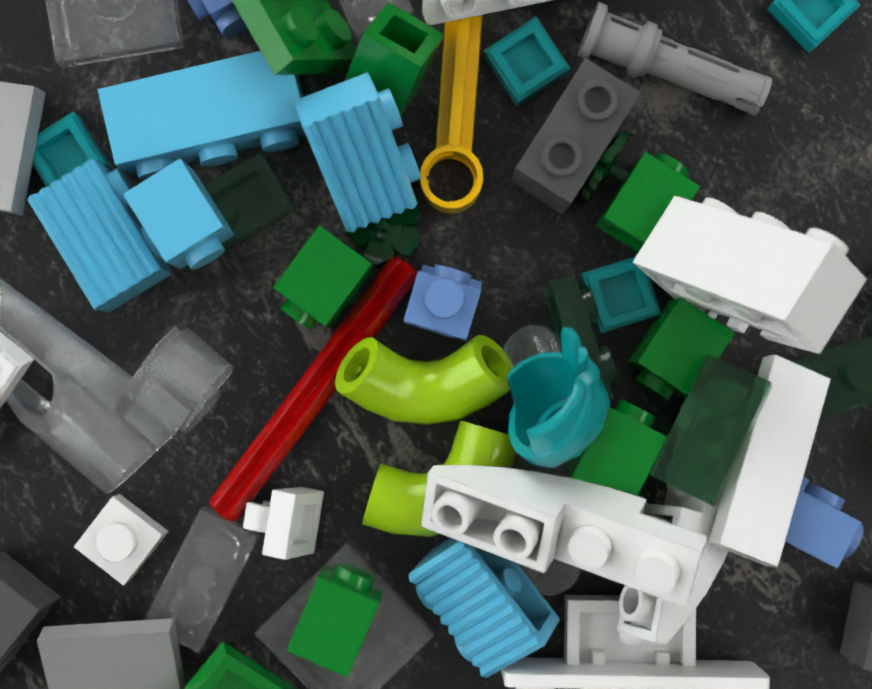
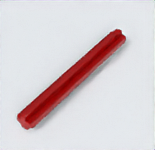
(311, 390)

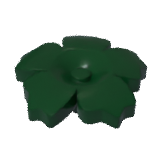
(606, 165)
(389, 234)

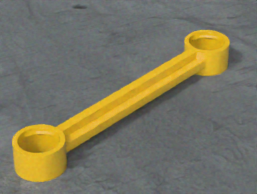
(457, 110)

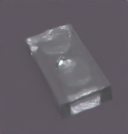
(203, 576)

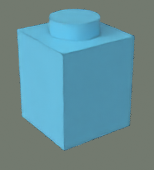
(180, 216)

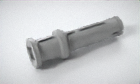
(647, 51)

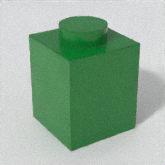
(396, 53)
(645, 198)
(322, 280)
(677, 348)
(621, 451)
(336, 618)

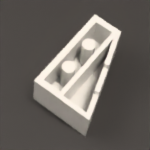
(752, 271)

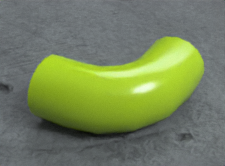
(424, 389)
(399, 495)

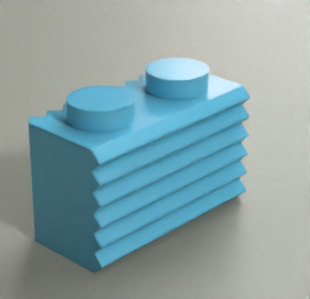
(357, 151)
(99, 235)
(484, 603)

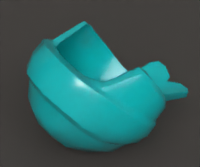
(556, 404)

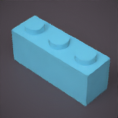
(201, 114)

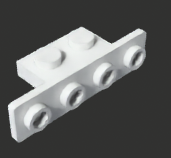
(609, 659)

